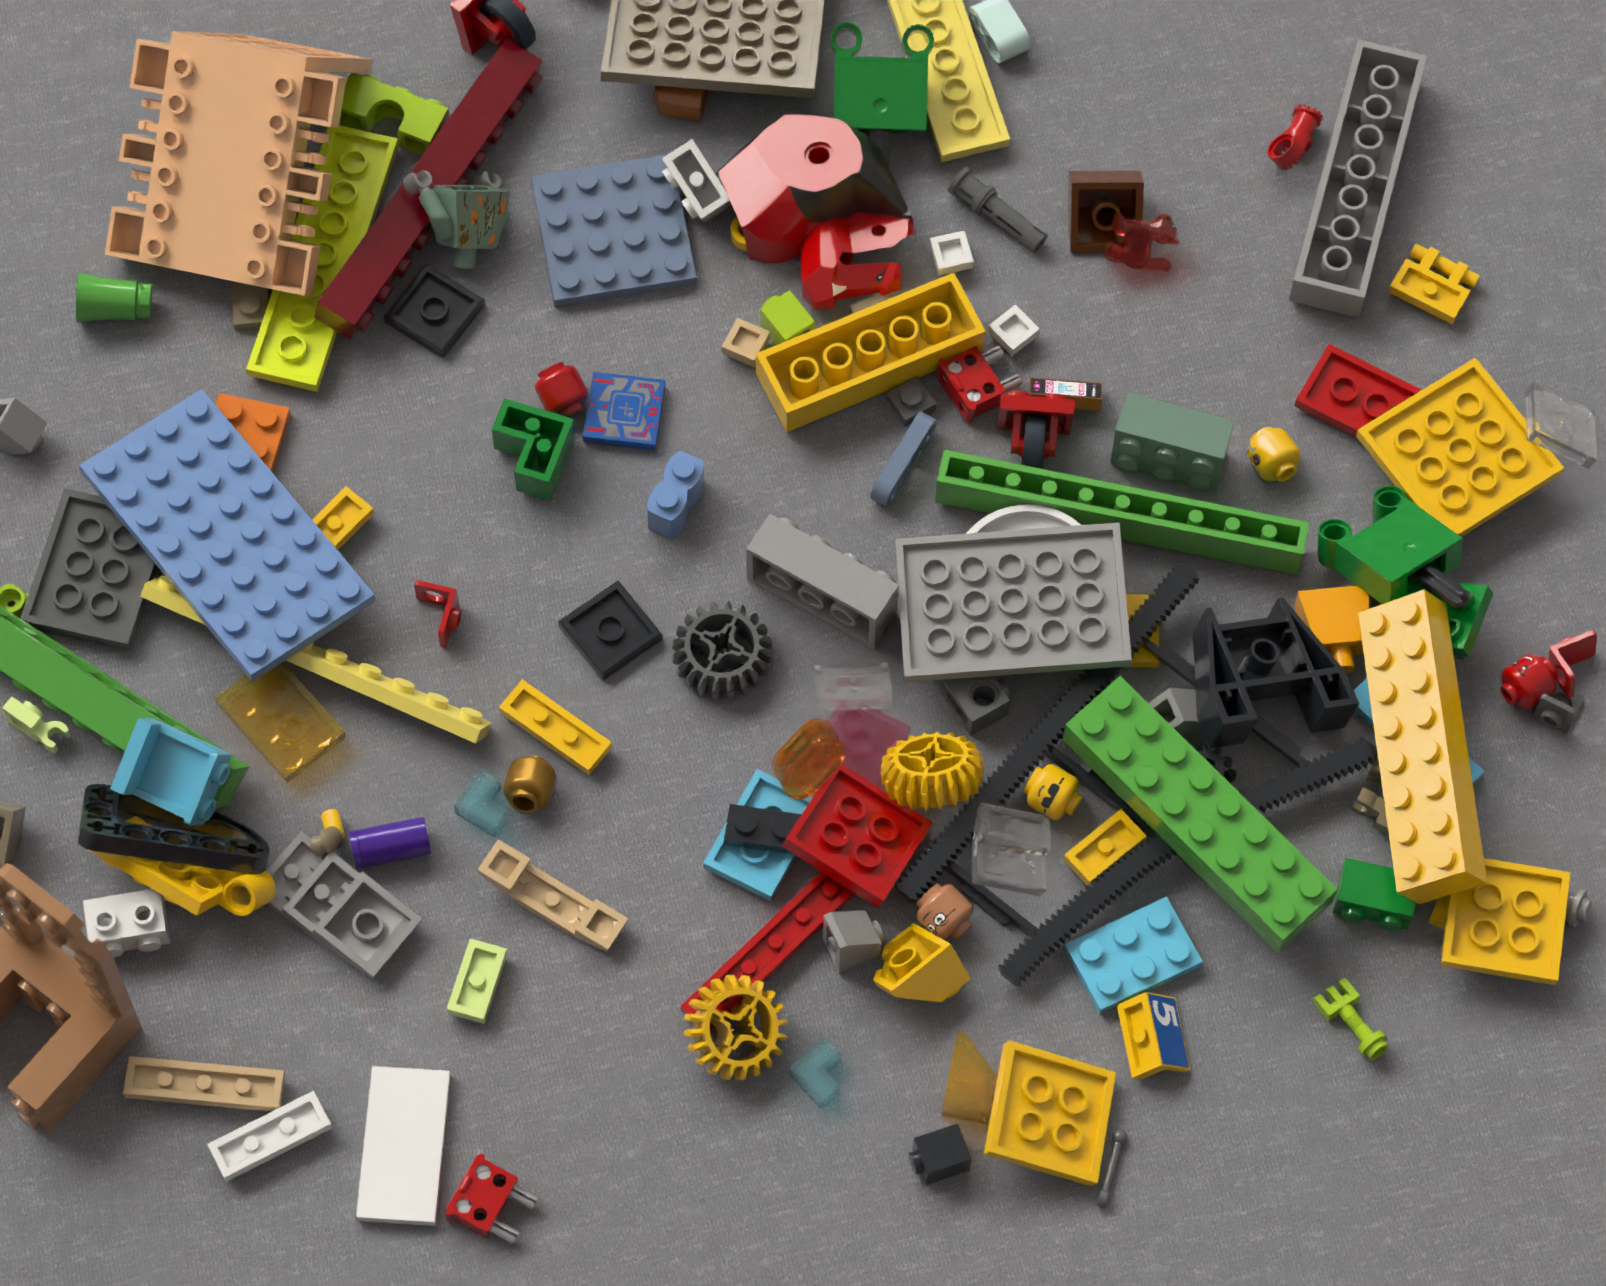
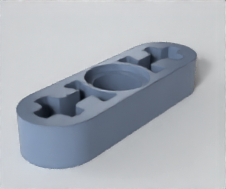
(903, 459)

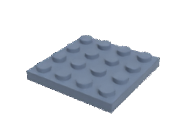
(612, 231)

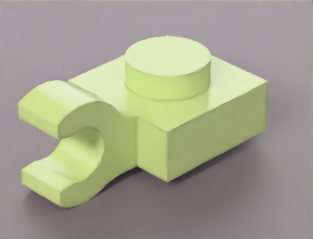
(28, 720)

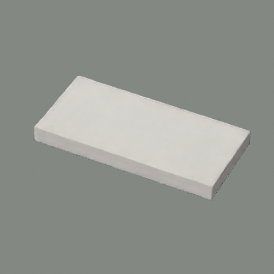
(403, 1146)

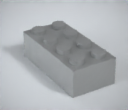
(822, 580)

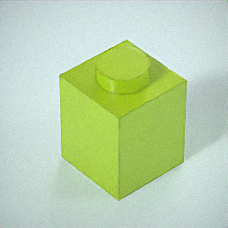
(785, 318)

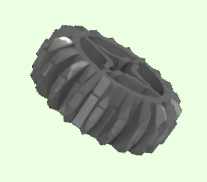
(698, 635)

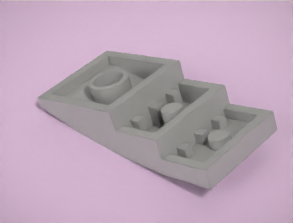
(339, 906)

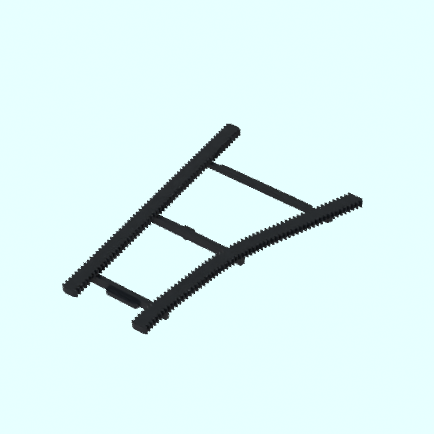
(1145, 857)

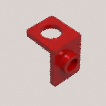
(448, 598)
(1568, 652)

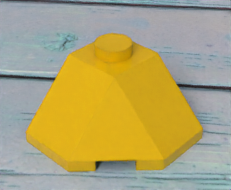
(920, 967)

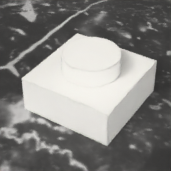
(951, 253)
(1013, 330)

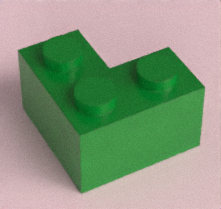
(539, 440)

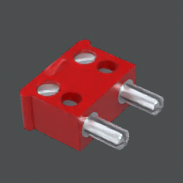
(973, 383)
(481, 1197)

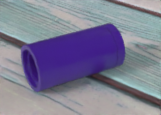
(389, 842)

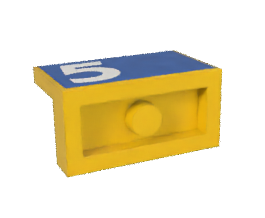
(1153, 1035)

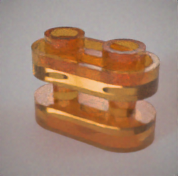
(808, 758)

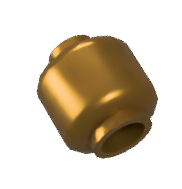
(529, 784)

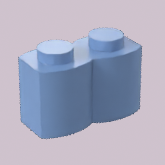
(675, 495)

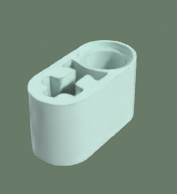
(999, 29)

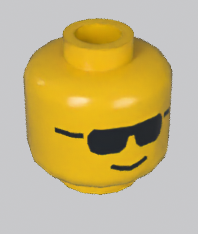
(1053, 792)

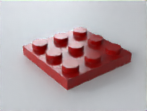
(857, 835)

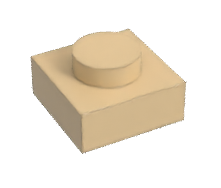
(745, 341)

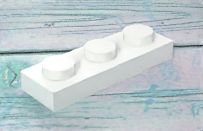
(269, 1136)

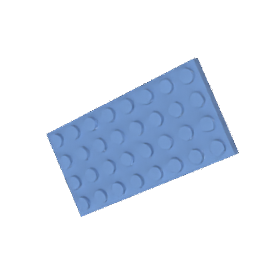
(227, 534)

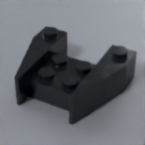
(1263, 662)

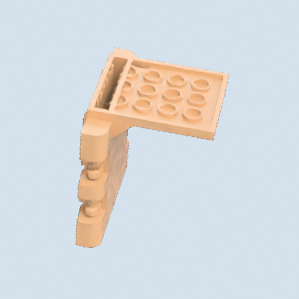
(230, 156)

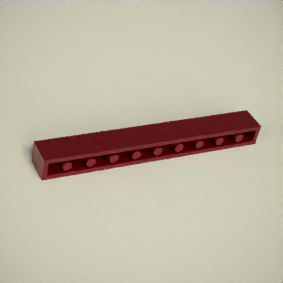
(449, 160)

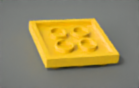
(1509, 924)
(1050, 1113)

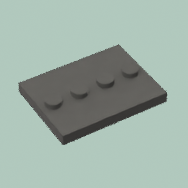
(89, 575)

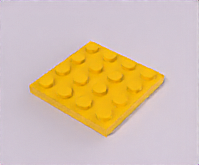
(1460, 449)

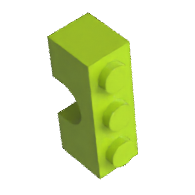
(370, 100)

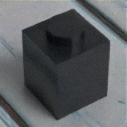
(940, 1154)

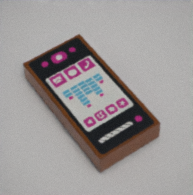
(1086, 394)

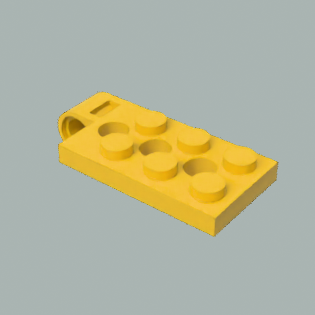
(196, 886)

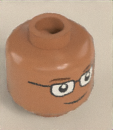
(945, 912)

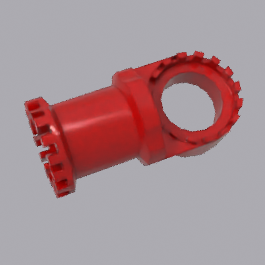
(1296, 137)

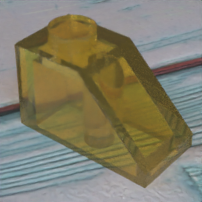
(969, 1084)

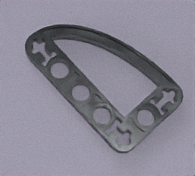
(225, 845)

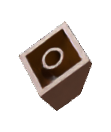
(1093, 204)

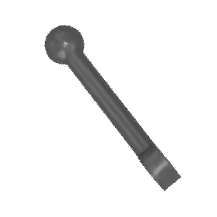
(1119, 1138)

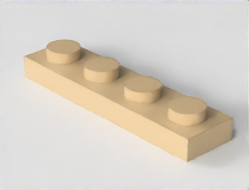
(204, 1084)

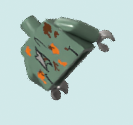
(463, 214)

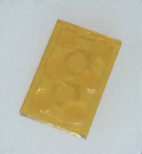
(281, 720)

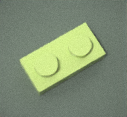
(477, 981)

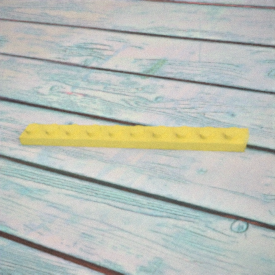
(361, 678)

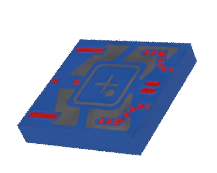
(624, 411)

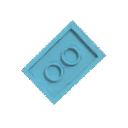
(754, 868)
(1133, 955)

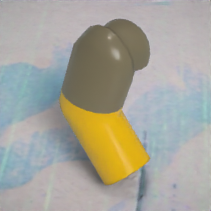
(332, 835)

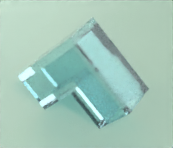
(477, 806)
(812, 1072)

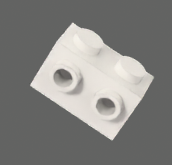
(697, 180)
(128, 921)

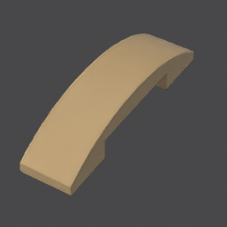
(551, 899)

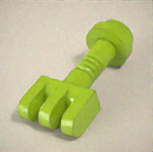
(1372, 1043)

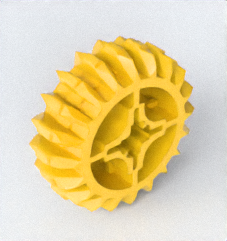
(932, 771)
(726, 1041)

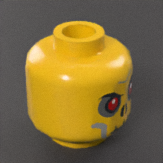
(1273, 454)

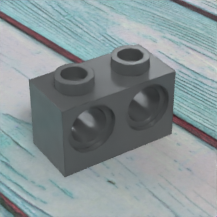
(961, 695)

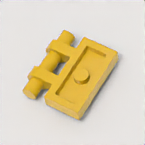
(1429, 290)

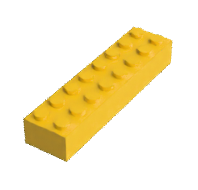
(1422, 748)

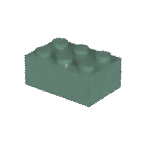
(1171, 441)

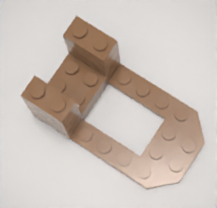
(77, 991)

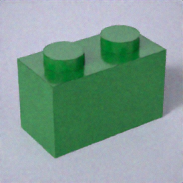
(1371, 894)

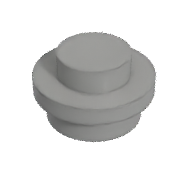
(1577, 907)

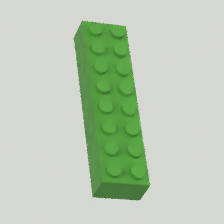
(1199, 814)

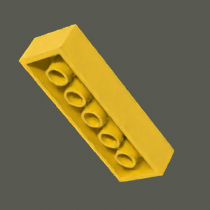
(868, 352)

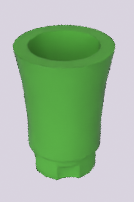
(111, 299)

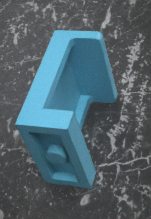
(172, 770)

